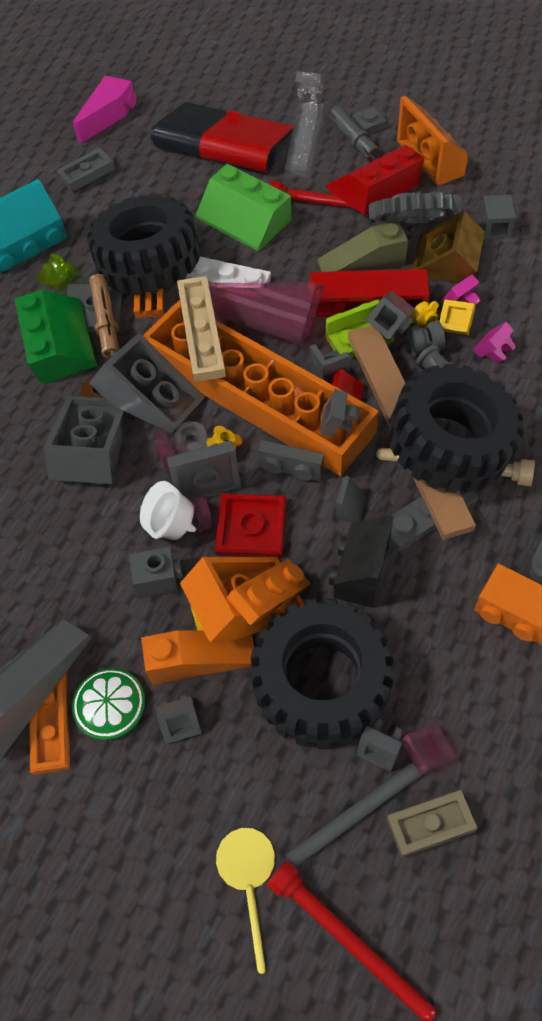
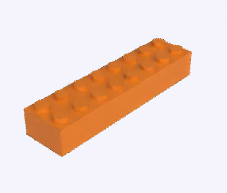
(268, 392)

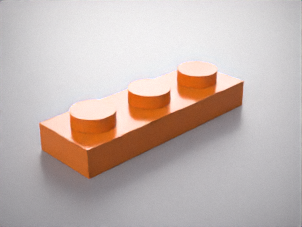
(268, 591)

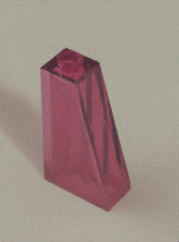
(274, 308)

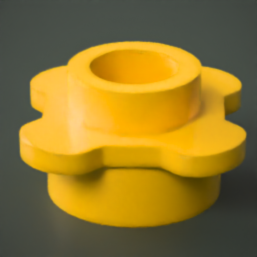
(425, 313)
(222, 435)

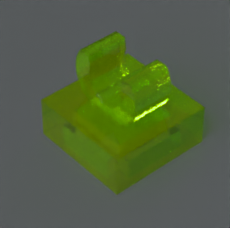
(56, 273)

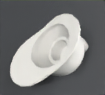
(166, 512)

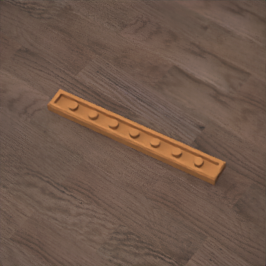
(386, 382)

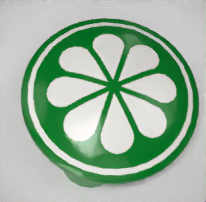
(108, 704)

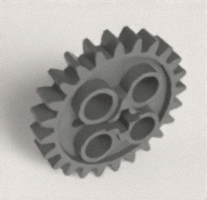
(415, 207)

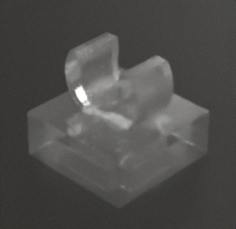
(309, 83)

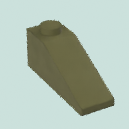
(373, 249)

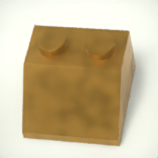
(450, 249)

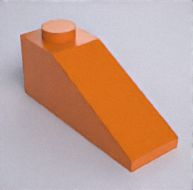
(191, 655)

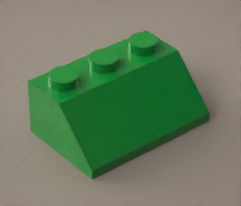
(54, 335)

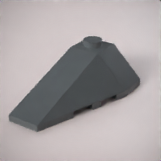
(33, 676)

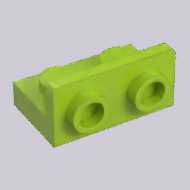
(340, 323)

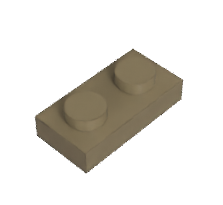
(431, 823)

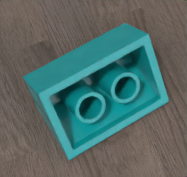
(27, 224)

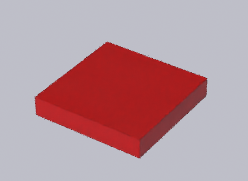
(251, 525)

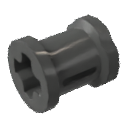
(431, 357)

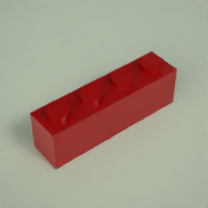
(353, 288)

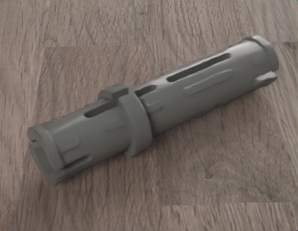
(359, 139)

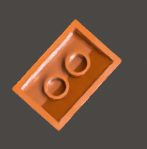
(420, 131)

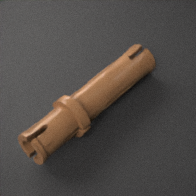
(106, 326)

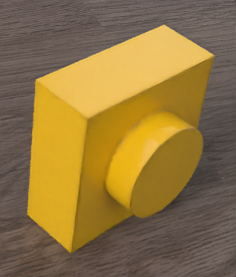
(457, 317)

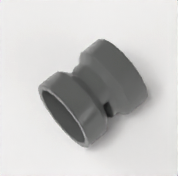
(423, 337)

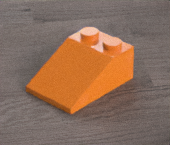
(213, 581)

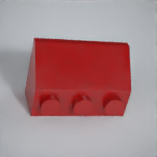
(379, 179)

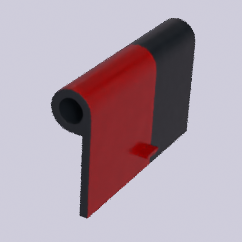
(221, 136)

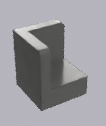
(326, 365)

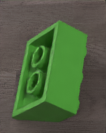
(244, 207)

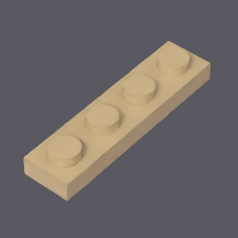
(201, 329)

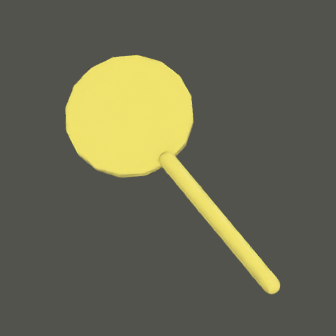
(246, 862)

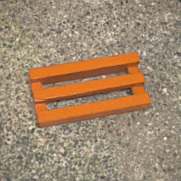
(148, 305)

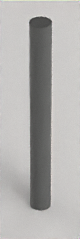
(353, 815)

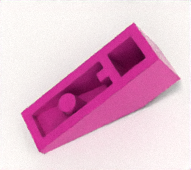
(105, 107)

